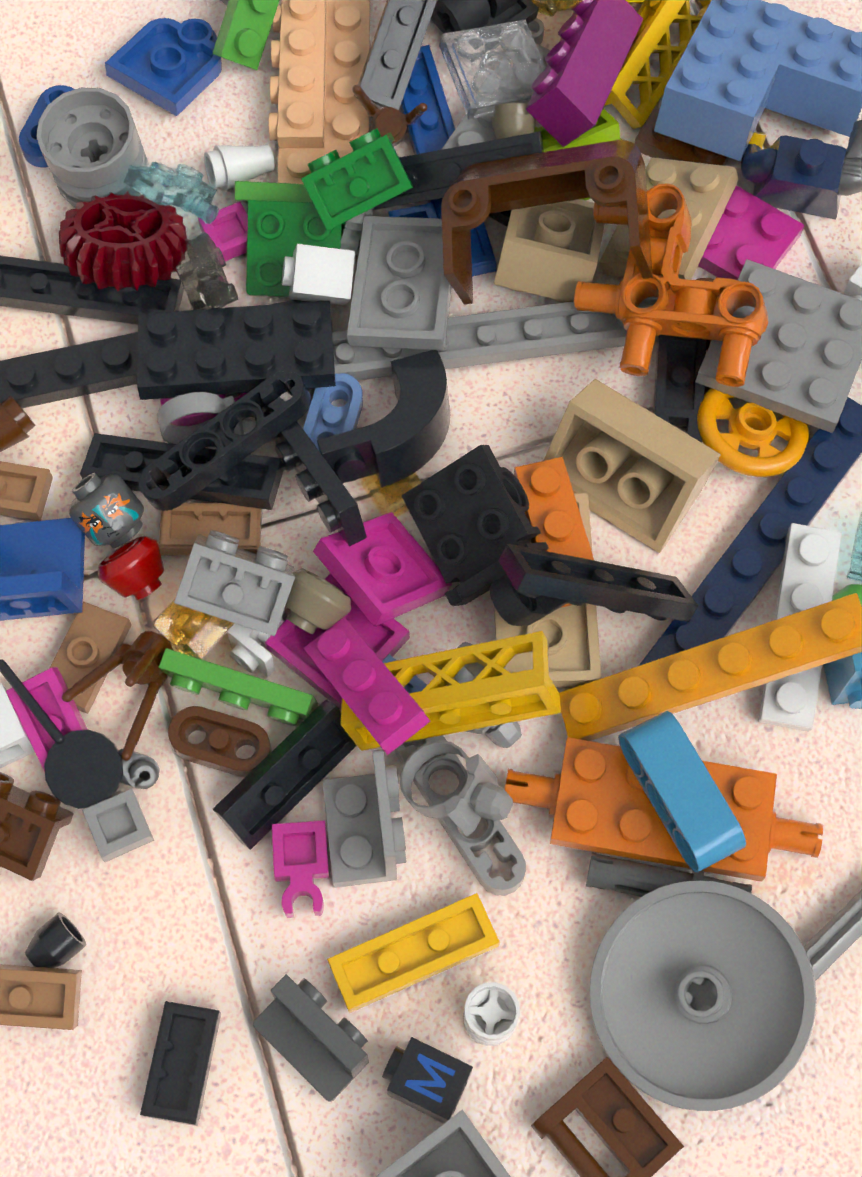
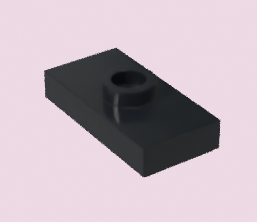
(181, 1063)

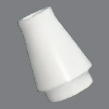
(236, 163)

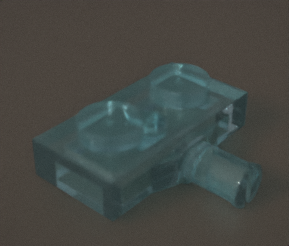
(174, 187)

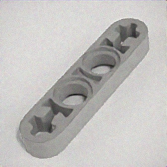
(480, 866)

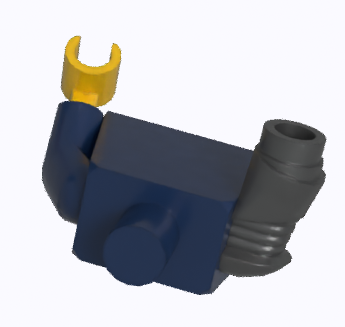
(804, 173)

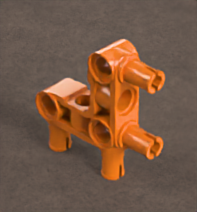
(682, 305)

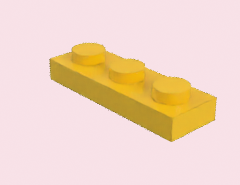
(413, 952)

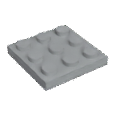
(803, 356)

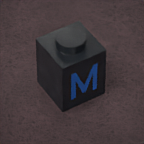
(426, 1079)

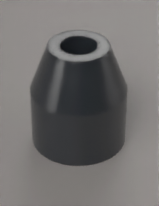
(55, 943)

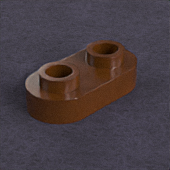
(222, 740)

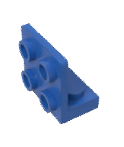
(41, 569)

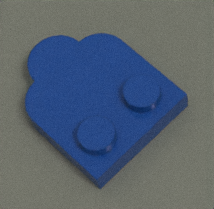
(168, 62)

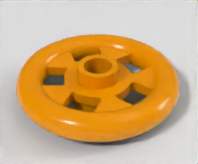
(765, 428)

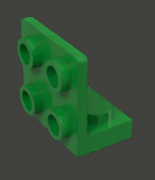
(356, 181)
(273, 234)

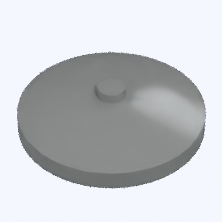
(703, 995)

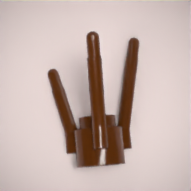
(388, 118)
(140, 667)

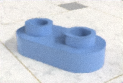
(328, 420)

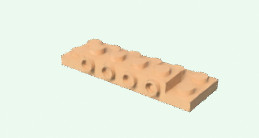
(318, 65)

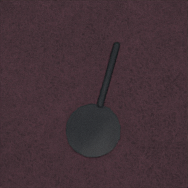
(80, 765)

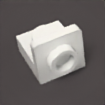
(247, 648)

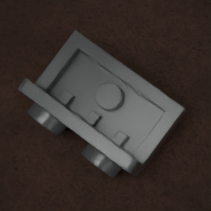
(316, 1046)

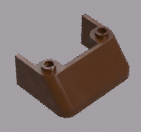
(604, 171)

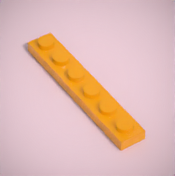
(714, 669)

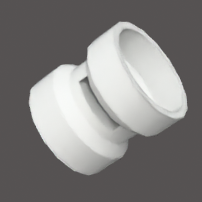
(492, 1003)

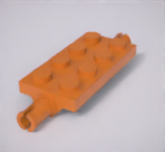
(607, 812)

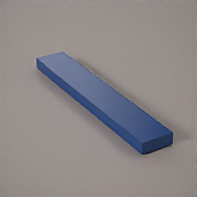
(432, 133)

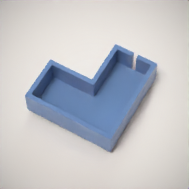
(757, 59)

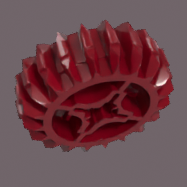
(122, 241)

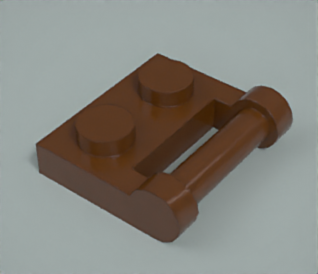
(618, 1119)

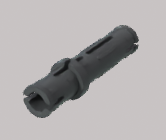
(640, 878)

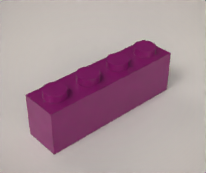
(583, 67)

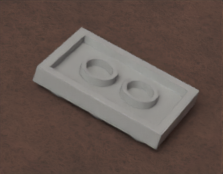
(400, 285)

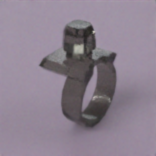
(204, 276)

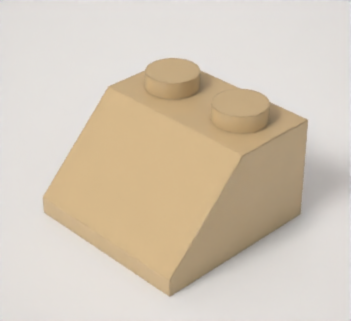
(550, 249)

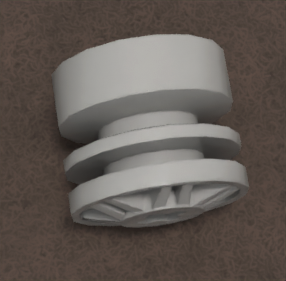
(90, 144)

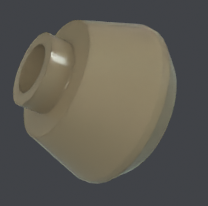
(315, 602)

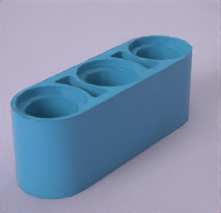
(682, 791)

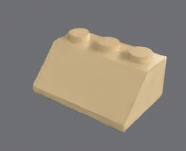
(631, 463)

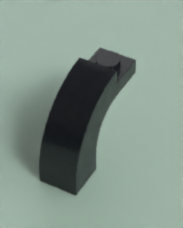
(404, 437)

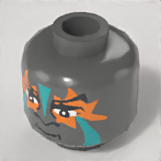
(106, 510)

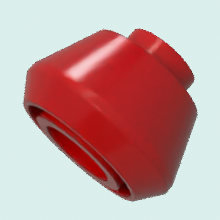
(133, 568)

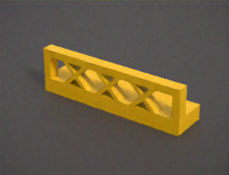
(654, 30)
(486, 701)

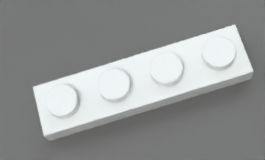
(804, 583)

